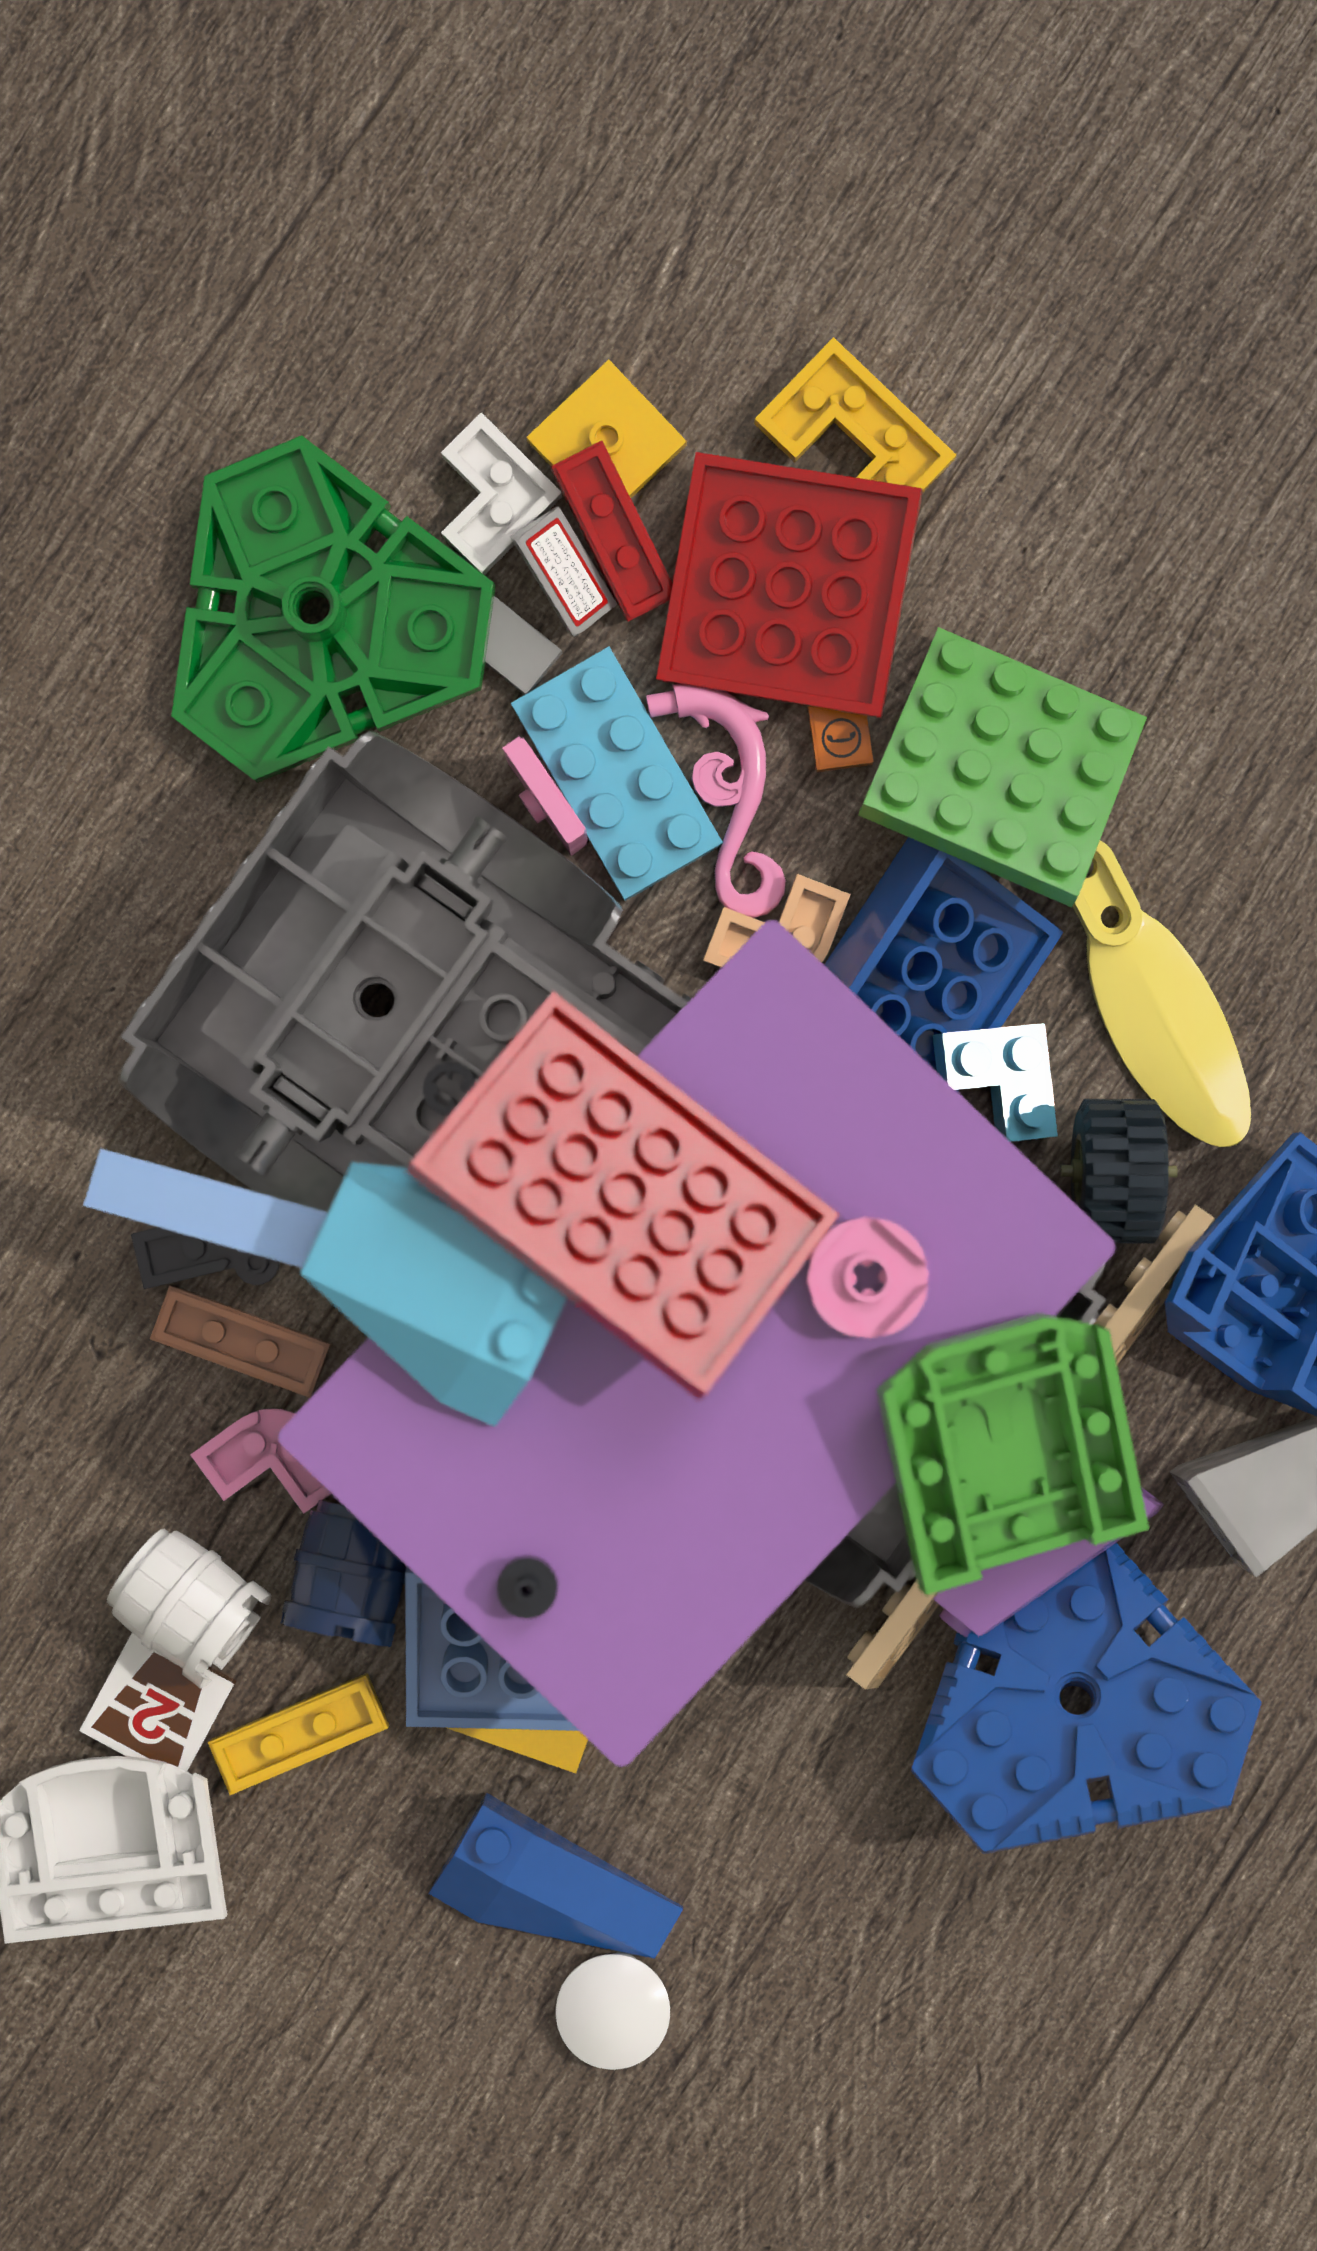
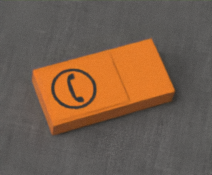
(839, 739)

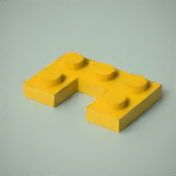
(844, 392)

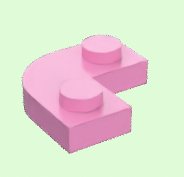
(252, 1448)

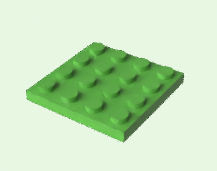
(1003, 767)

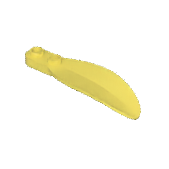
(1161, 1012)

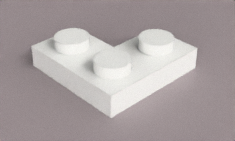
(508, 488)

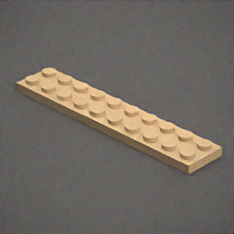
(1148, 1289)

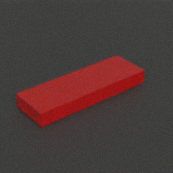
(613, 530)

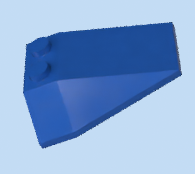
(1252, 1283)

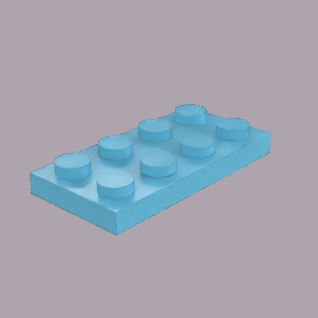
(617, 773)

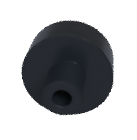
(532, 1572)

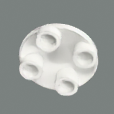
(612, 2011)

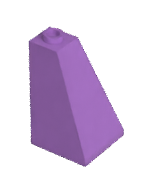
(1015, 1584)

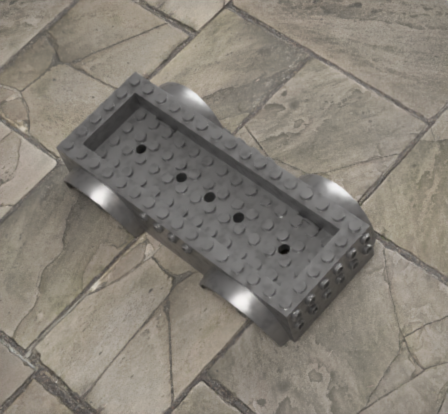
(472, 925)

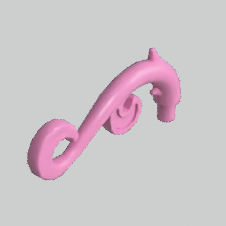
(745, 794)

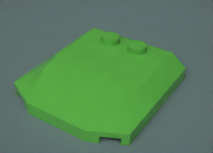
(1010, 1447)

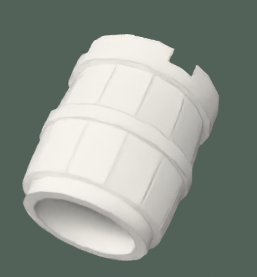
(186, 1603)

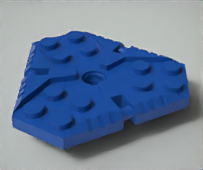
(1160, 1727)

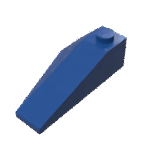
(539, 1883)

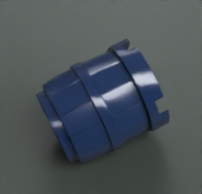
(344, 1579)

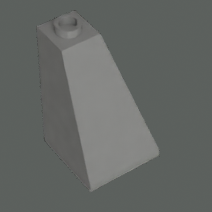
(1257, 1494)

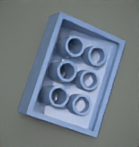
(459, 1677)

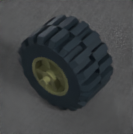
(1121, 1167)

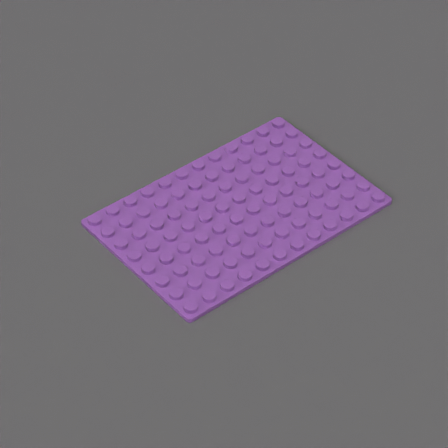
(678, 1512)

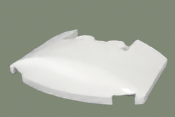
(107, 1850)

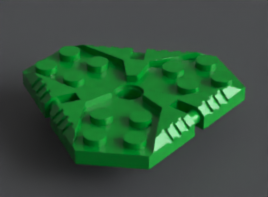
(398, 625)

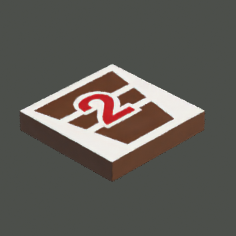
(154, 1709)

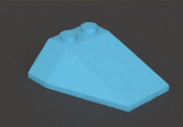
(432, 1290)

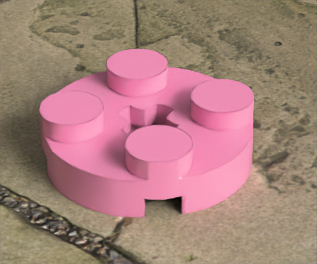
(902, 1276)

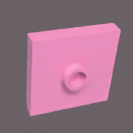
(543, 797)

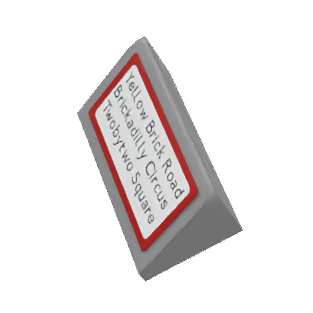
(564, 571)

